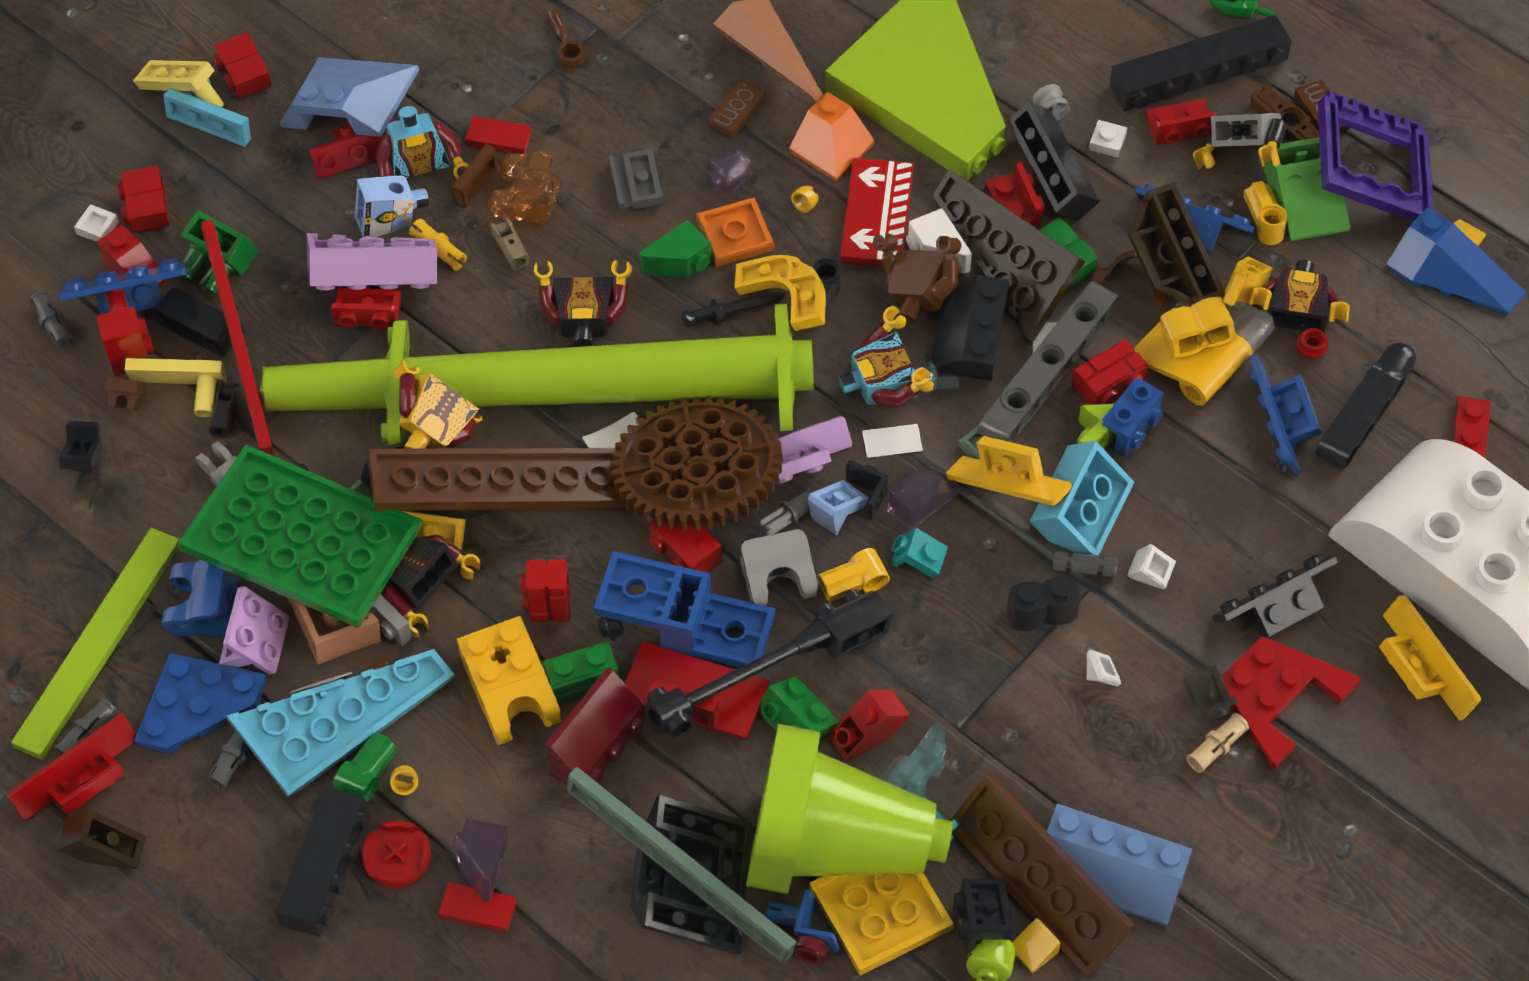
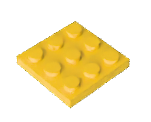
(880, 915)

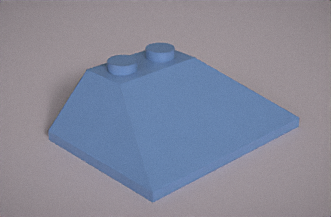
(351, 89)

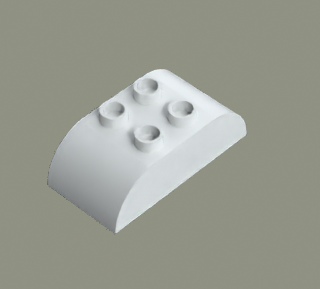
(1454, 543)

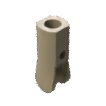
(510, 244)

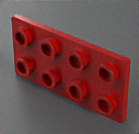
(727, 712)

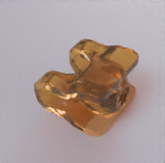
(532, 194)

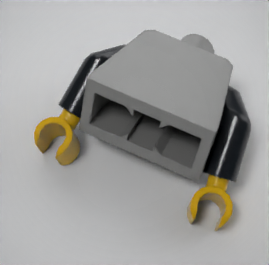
(1243, 130)

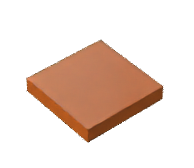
(735, 232)

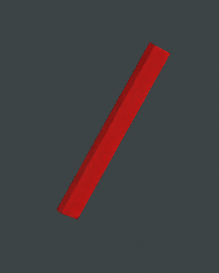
(237, 337)

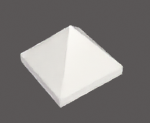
(1101, 669)

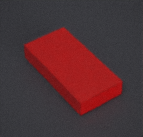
(501, 135)
(466, 907)

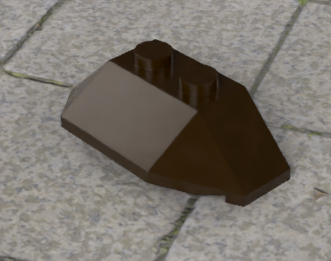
(1172, 248)

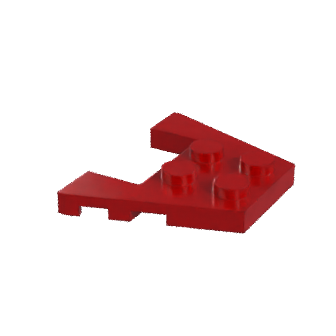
(1269, 680)

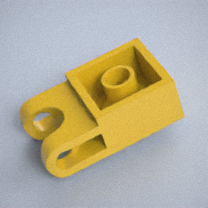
(507, 676)

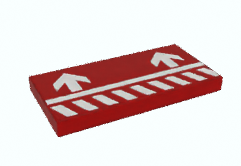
(875, 206)

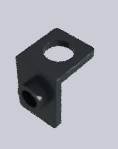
(871, 479)

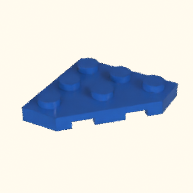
(195, 701)

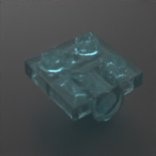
(926, 761)

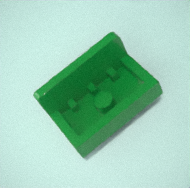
(795, 706)

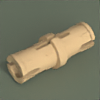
(1217, 742)

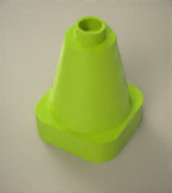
(837, 820)

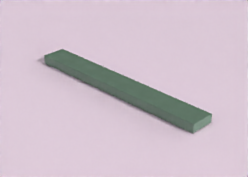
(681, 865)

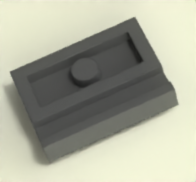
(636, 180)

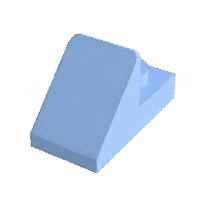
(833, 504)

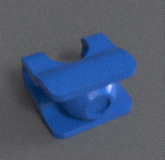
(210, 602)

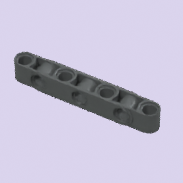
(1037, 378)

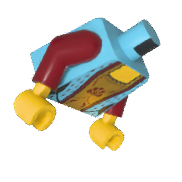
(417, 146)
(883, 367)

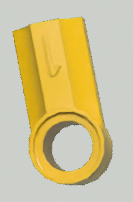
(1266, 212)
(861, 572)

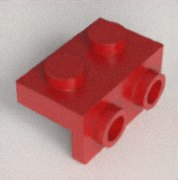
(366, 308)

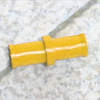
(445, 250)

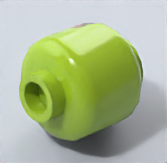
(991, 960)

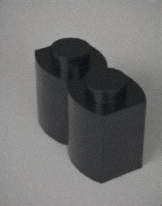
(1040, 603)

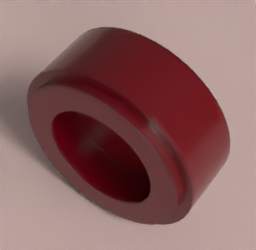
(810, 949)

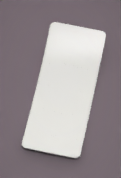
(611, 434)

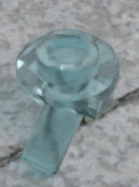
(946, 382)

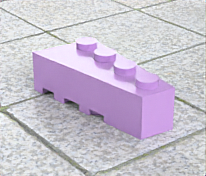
(371, 262)

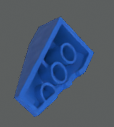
(1446, 259)

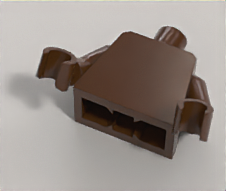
(919, 277)

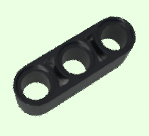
(194, 321)

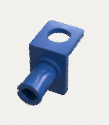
(801, 918)

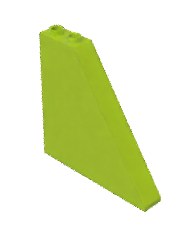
(923, 85)

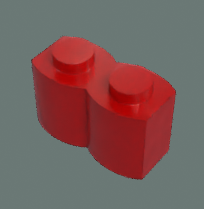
(242, 65)
(144, 199)

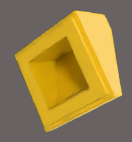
(1036, 946)

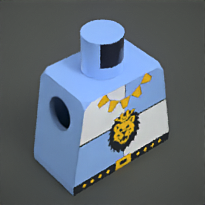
(386, 204)

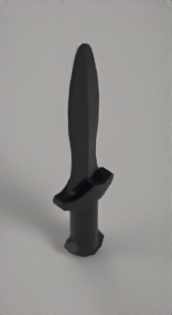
(718, 310)

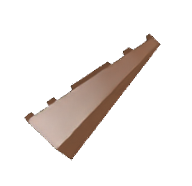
(761, 34)

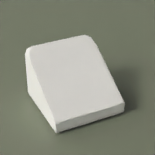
(1151, 567)

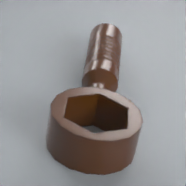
(566, 46)

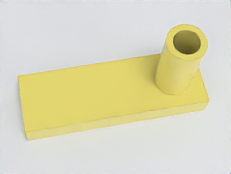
(180, 77)
(203, 373)

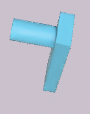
(207, 117)

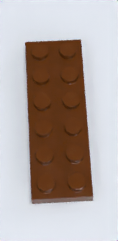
(1040, 875)

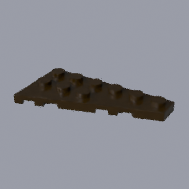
(1011, 250)

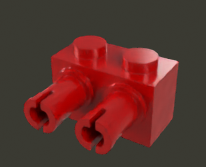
(123, 332)

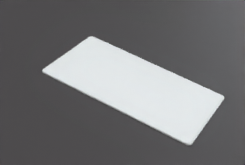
(892, 440)

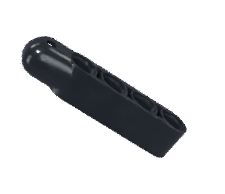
(1367, 405)

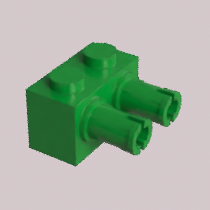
(235, 247)

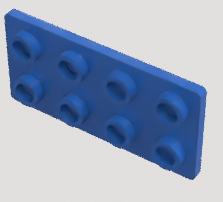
(139, 285)

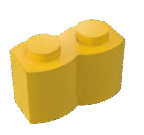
(1197, 327)

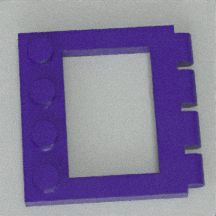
(1363, 188)

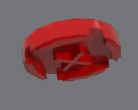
(396, 854)

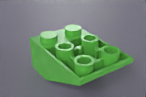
(1299, 191)

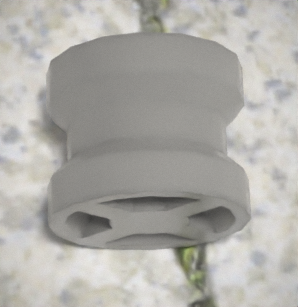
(1051, 98)

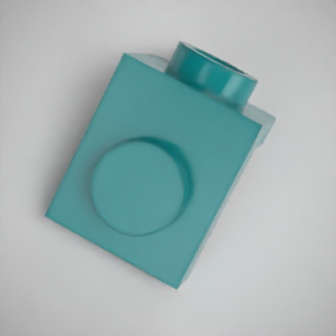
(919, 551)

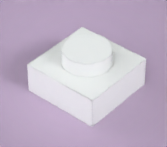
(1108, 138)
(96, 223)

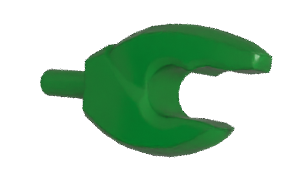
(1241, 8)

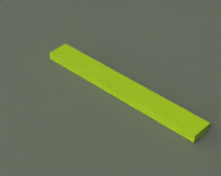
(95, 644)

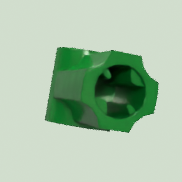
(363, 773)

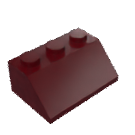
(595, 729)

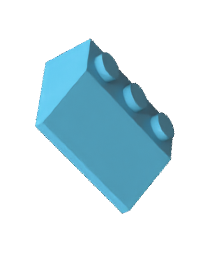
(1091, 506)

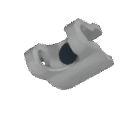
(777, 556)

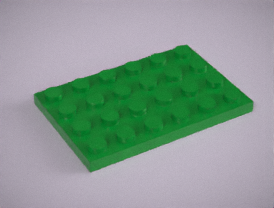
(300, 536)

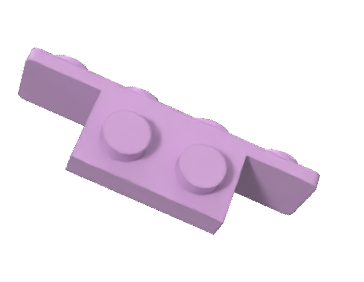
(812, 446)

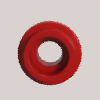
(1312, 336)

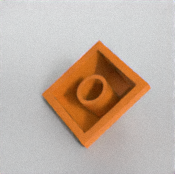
(831, 137)

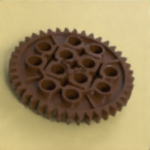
(696, 463)

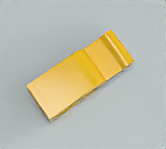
(1245, 277)

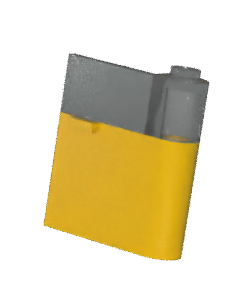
(1210, 368)

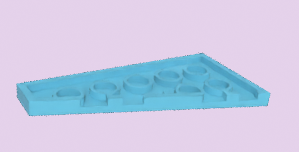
(327, 723)

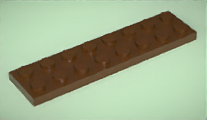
(492, 478)

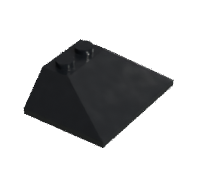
(718, 845)

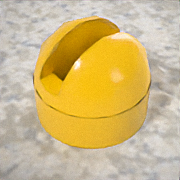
(800, 203)
(403, 785)

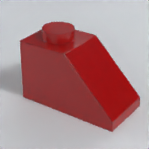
(123, 250)

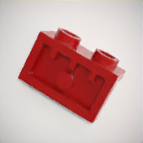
(1179, 122)
(1017, 194)

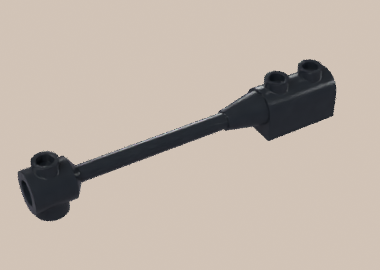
(835, 629)

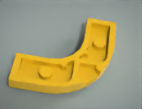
(790, 274)

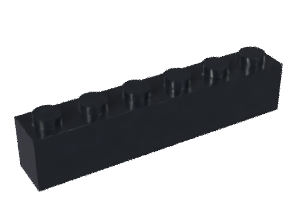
(1200, 63)

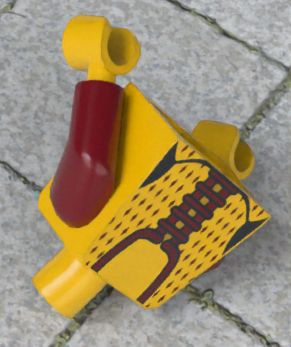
(433, 411)

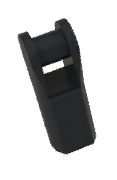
(224, 410)

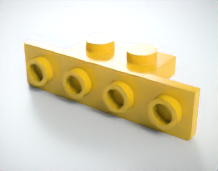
(1010, 471)
(1424, 660)

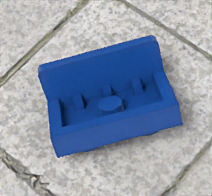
(1133, 415)

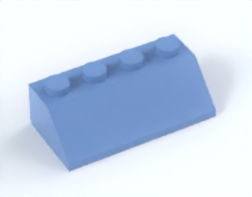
(1128, 865)

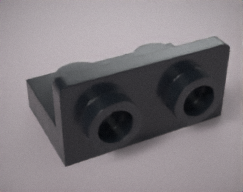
(982, 911)

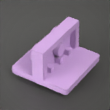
(254, 633)

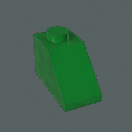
(677, 253)

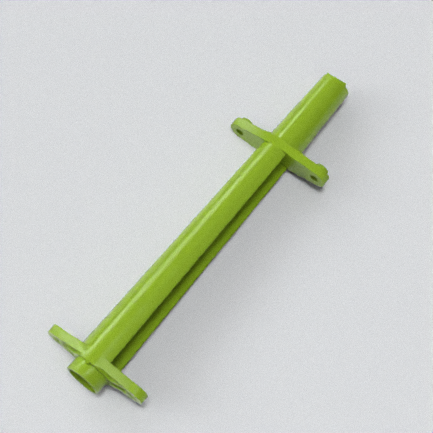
(559, 376)

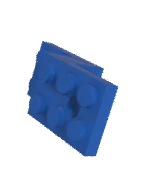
(684, 610)

